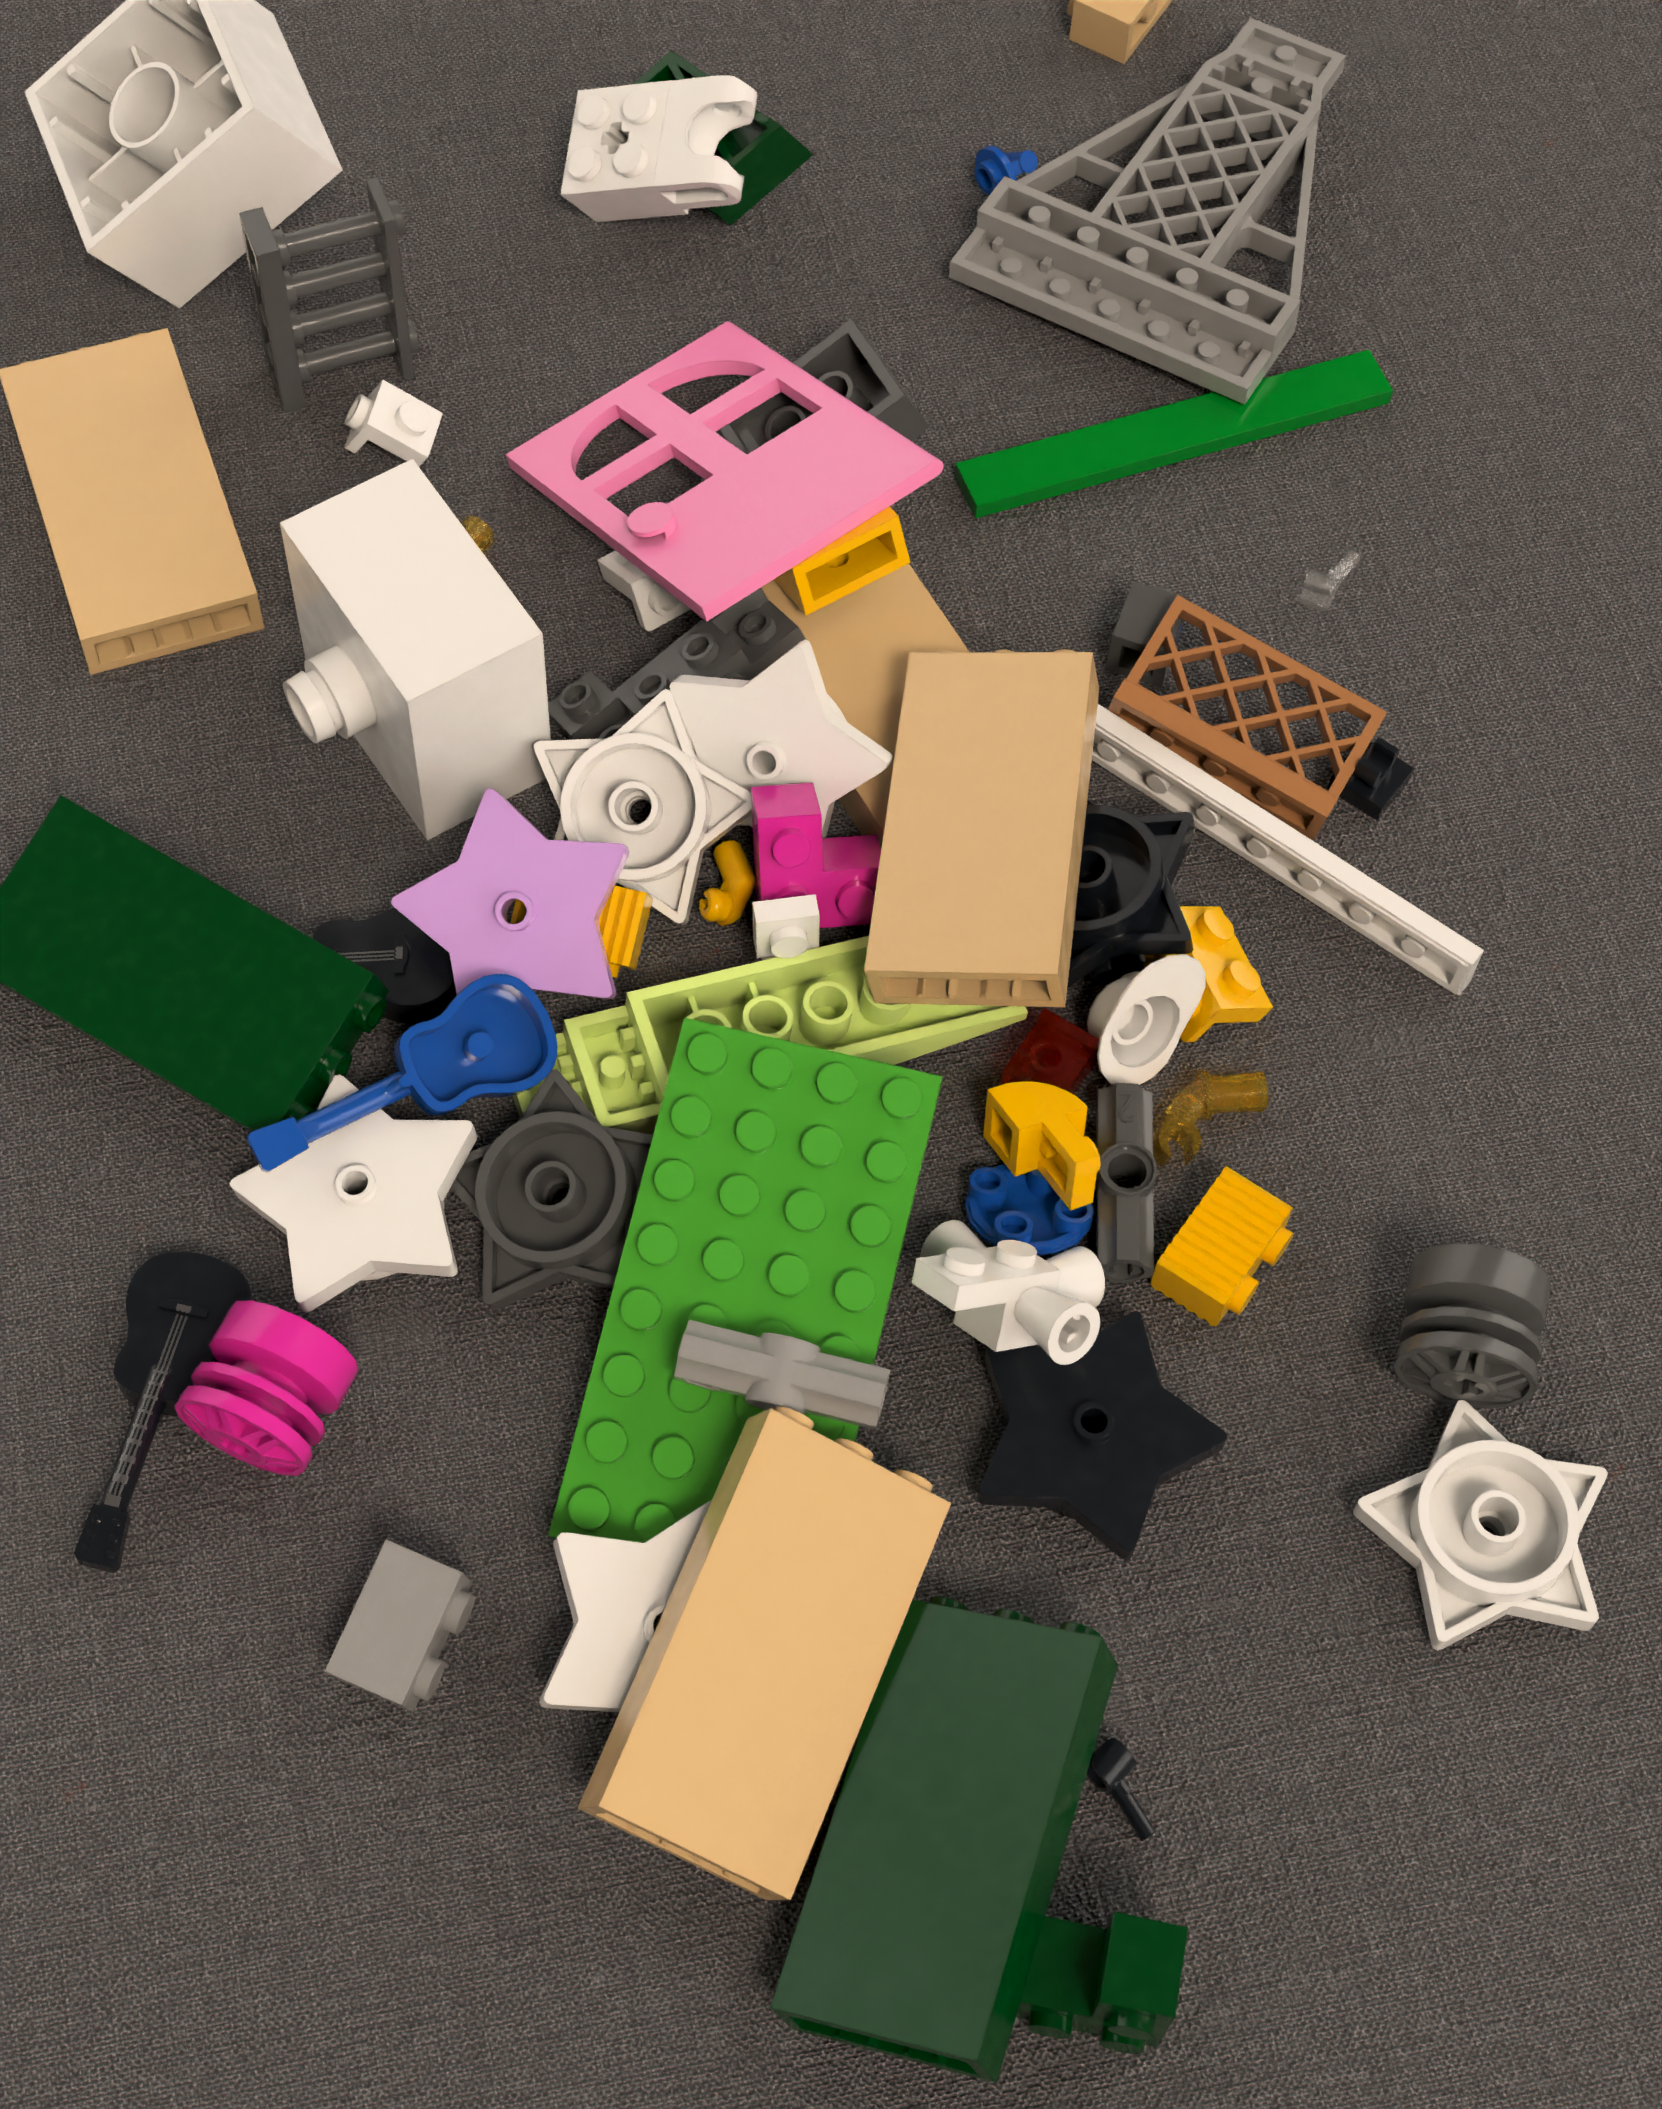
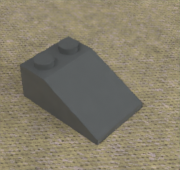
(851, 368)

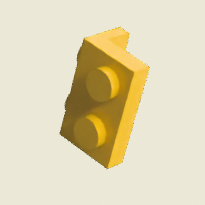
(1232, 984)

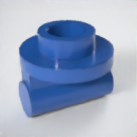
(994, 164)

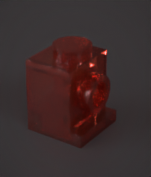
(1053, 1054)

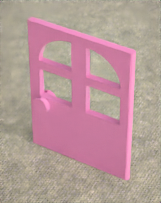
(753, 509)

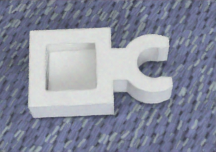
(785, 926)

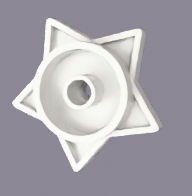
(779, 714)
(655, 763)
(363, 1200)
(1460, 1567)
(613, 1599)

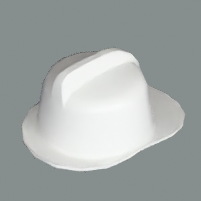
(1144, 1017)

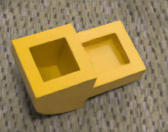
(1043, 1130)

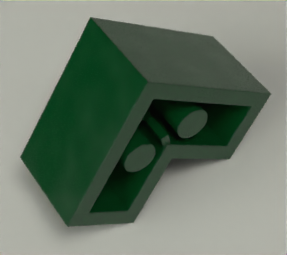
(1105, 1981)

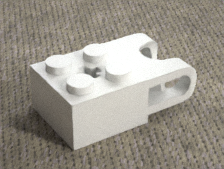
(654, 146)

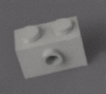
(402, 1627)

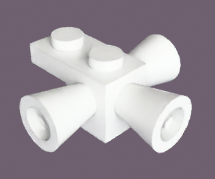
(1012, 1294)

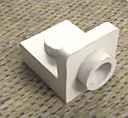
(650, 600)

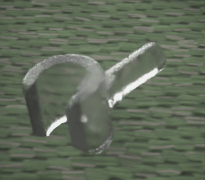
(1321, 589)

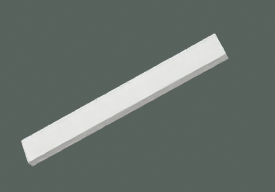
(1285, 853)

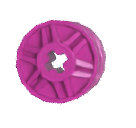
(267, 1387)

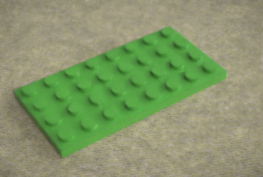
(759, 1211)

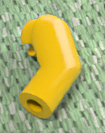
(729, 901)

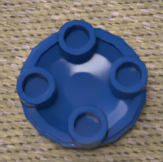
(1023, 1210)

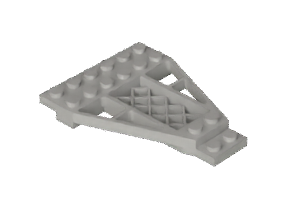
(1162, 297)

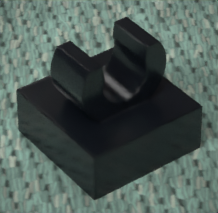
(1376, 779)

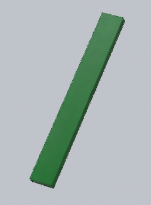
(1170, 434)

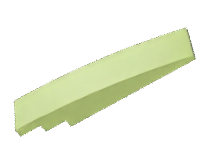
(817, 999)

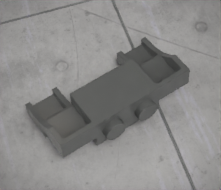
(728, 646)

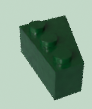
(758, 151)

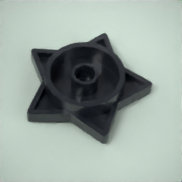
(1126, 887)
(1083, 1475)

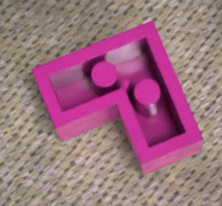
(797, 861)

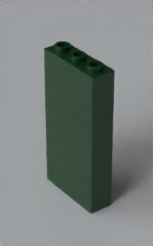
(179, 972)
(948, 1838)

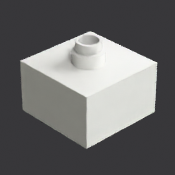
(174, 130)
(415, 648)

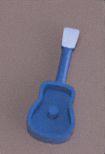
(483, 1045)

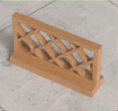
(1231, 760)

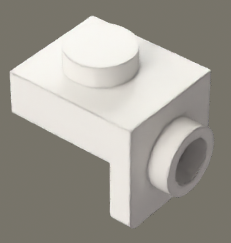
(393, 422)

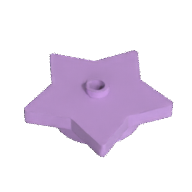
(557, 880)

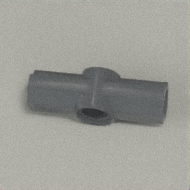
(1125, 1214)

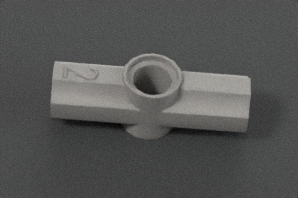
(782, 1373)

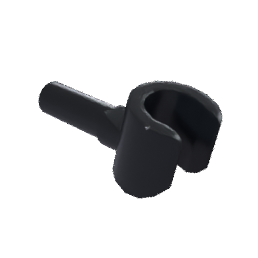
(1107, 1770)

